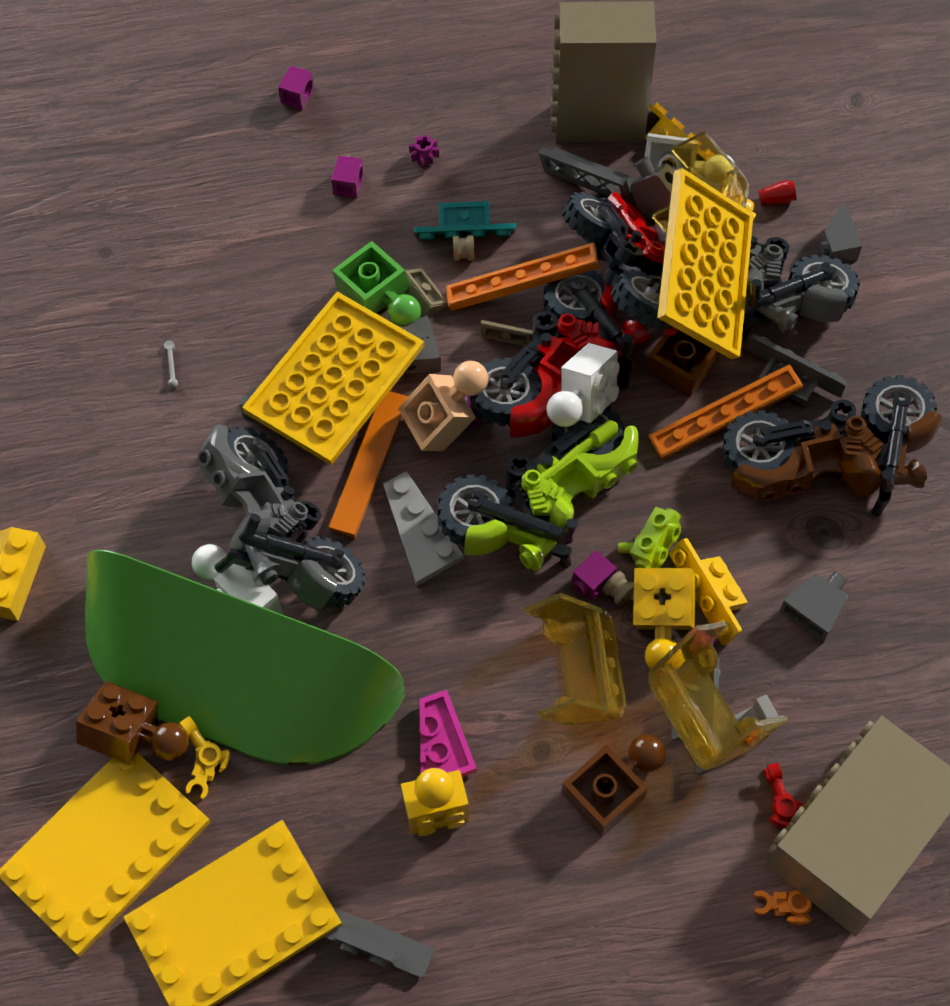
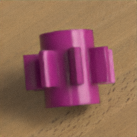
(424, 150)

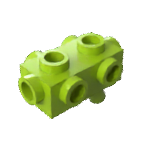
(654, 540)

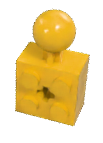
(674, 615)
(435, 801)

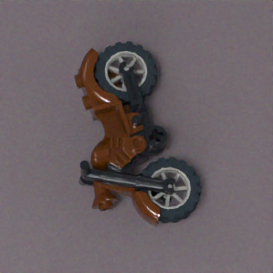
(836, 445)

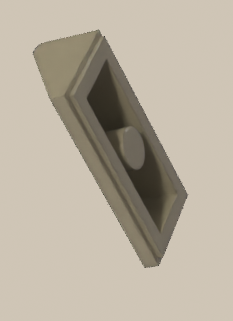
(425, 292)
(506, 333)

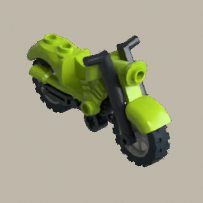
(578, 460)

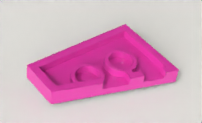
(442, 736)

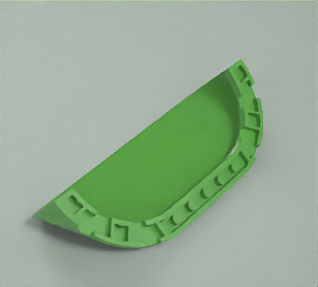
(234, 665)

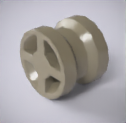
(463, 248)
(619, 588)

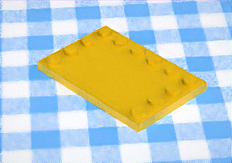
(706, 264)
(333, 377)
(103, 850)
(233, 920)

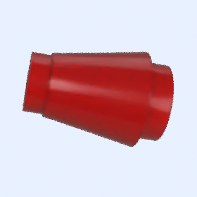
(778, 193)

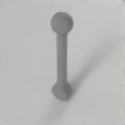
(169, 347)

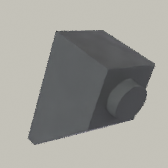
(841, 238)

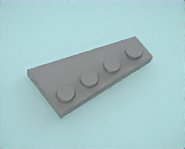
(419, 531)

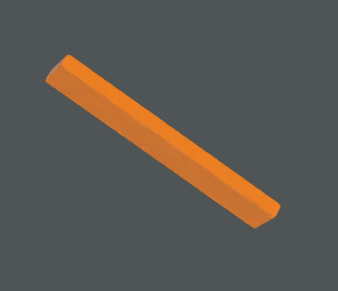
(522, 276)
(724, 411)
(367, 466)

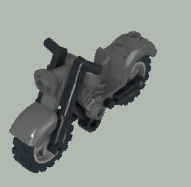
(815, 288)
(252, 475)

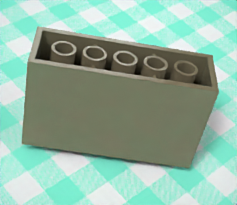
(602, 71)
(864, 824)

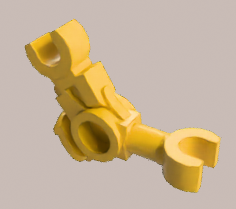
(207, 758)

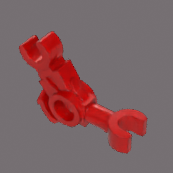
(783, 804)

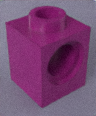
(296, 87)
(347, 176)
(592, 575)

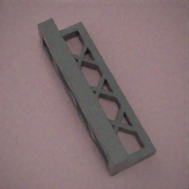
(586, 173)

